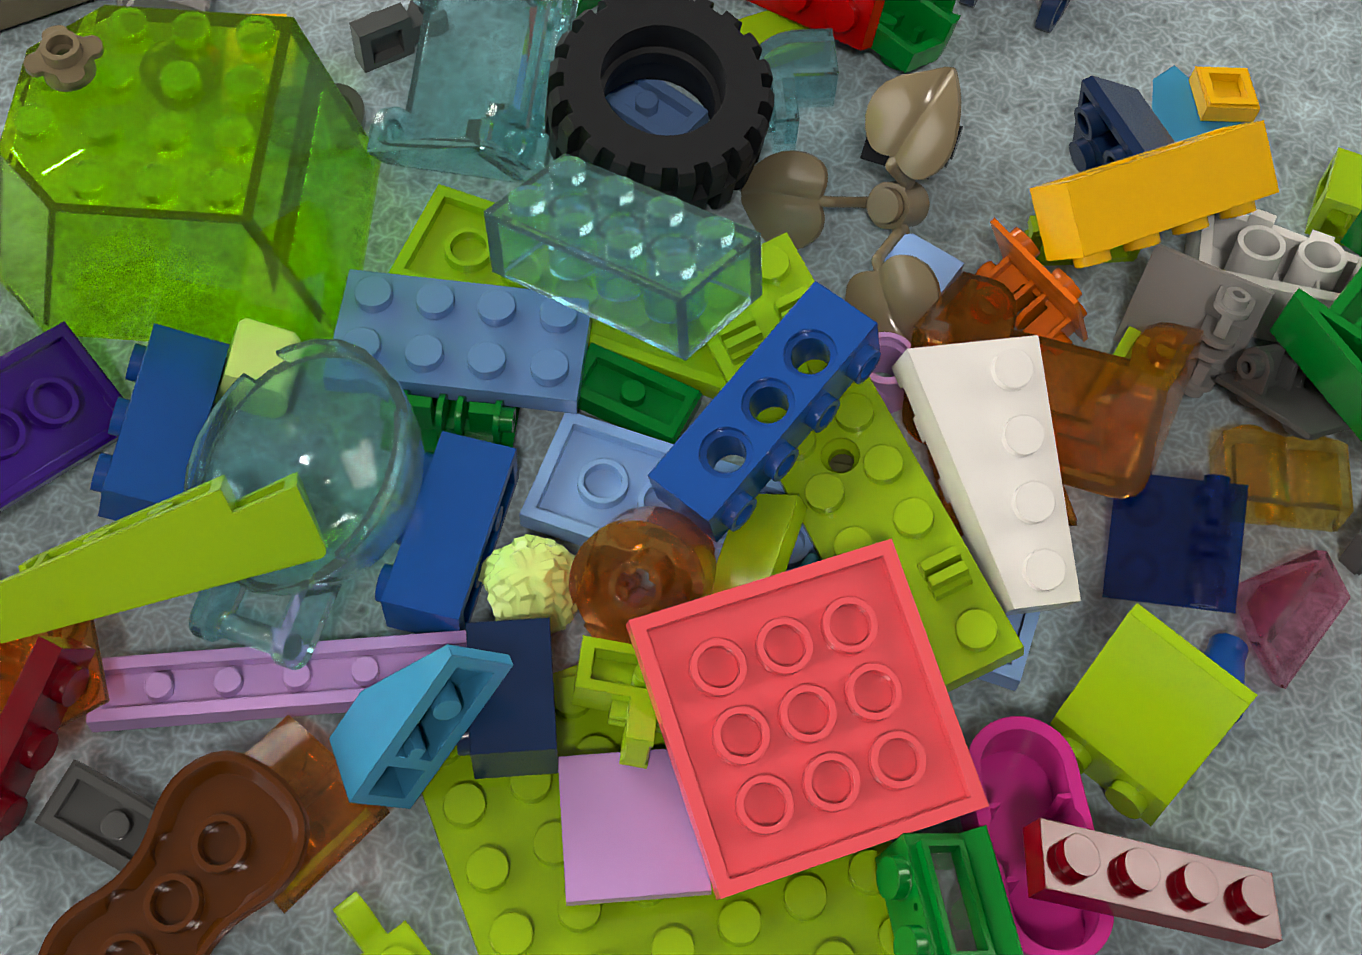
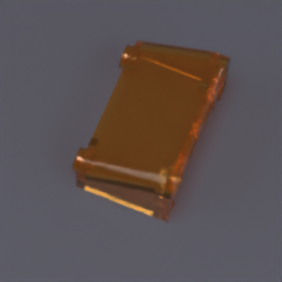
(1103, 407)

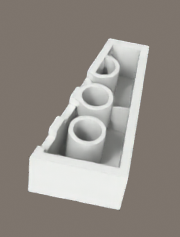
(1274, 259)
(997, 463)

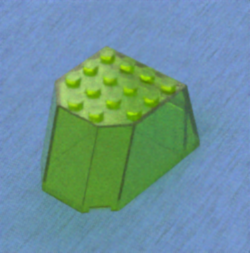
(185, 181)

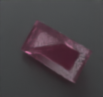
(1291, 611)

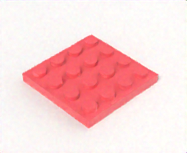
(805, 717)

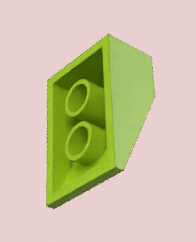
(1148, 715)

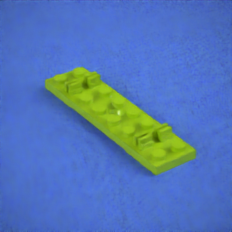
(881, 493)

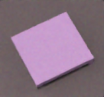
(626, 831)

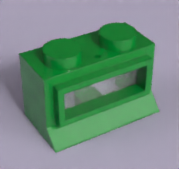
(946, 895)

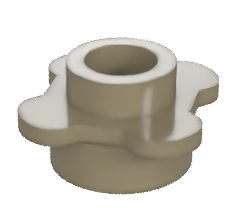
(64, 59)

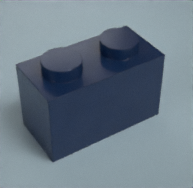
(518, 722)

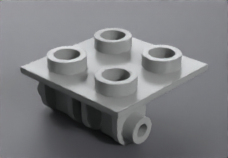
(1200, 297)

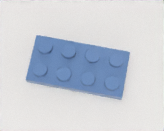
(468, 339)

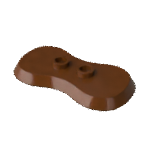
(213, 854)

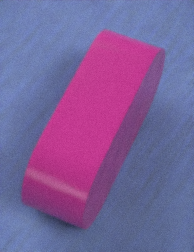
(1025, 777)

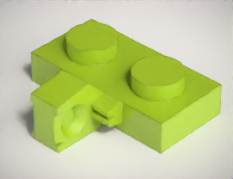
(613, 682)

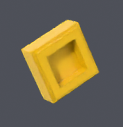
(1224, 94)

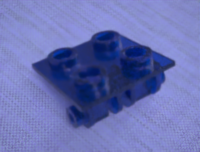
(1178, 543)

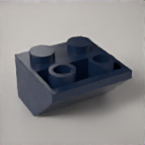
(1113, 124)

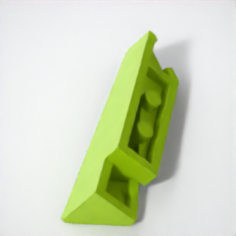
(162, 554)

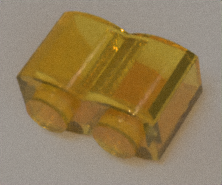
(1288, 477)

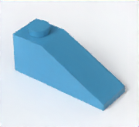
(412, 722)

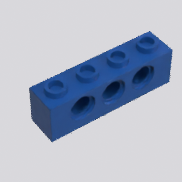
(813, 329)

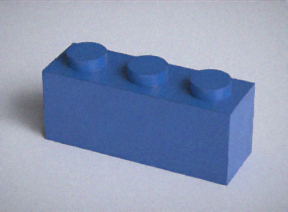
(160, 422)
(449, 536)

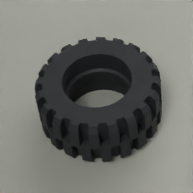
(674, 44)

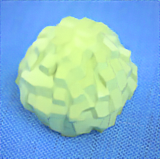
(530, 581)

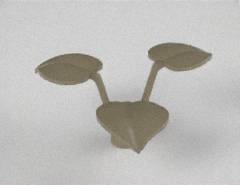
(916, 126)

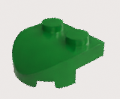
(914, 32)

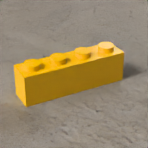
(1154, 192)

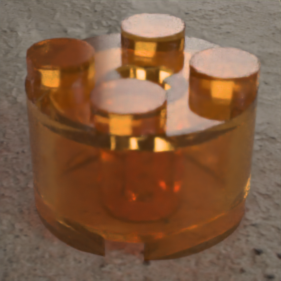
(644, 538)

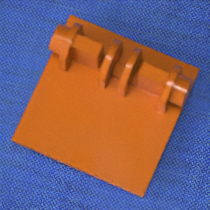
(1051, 297)

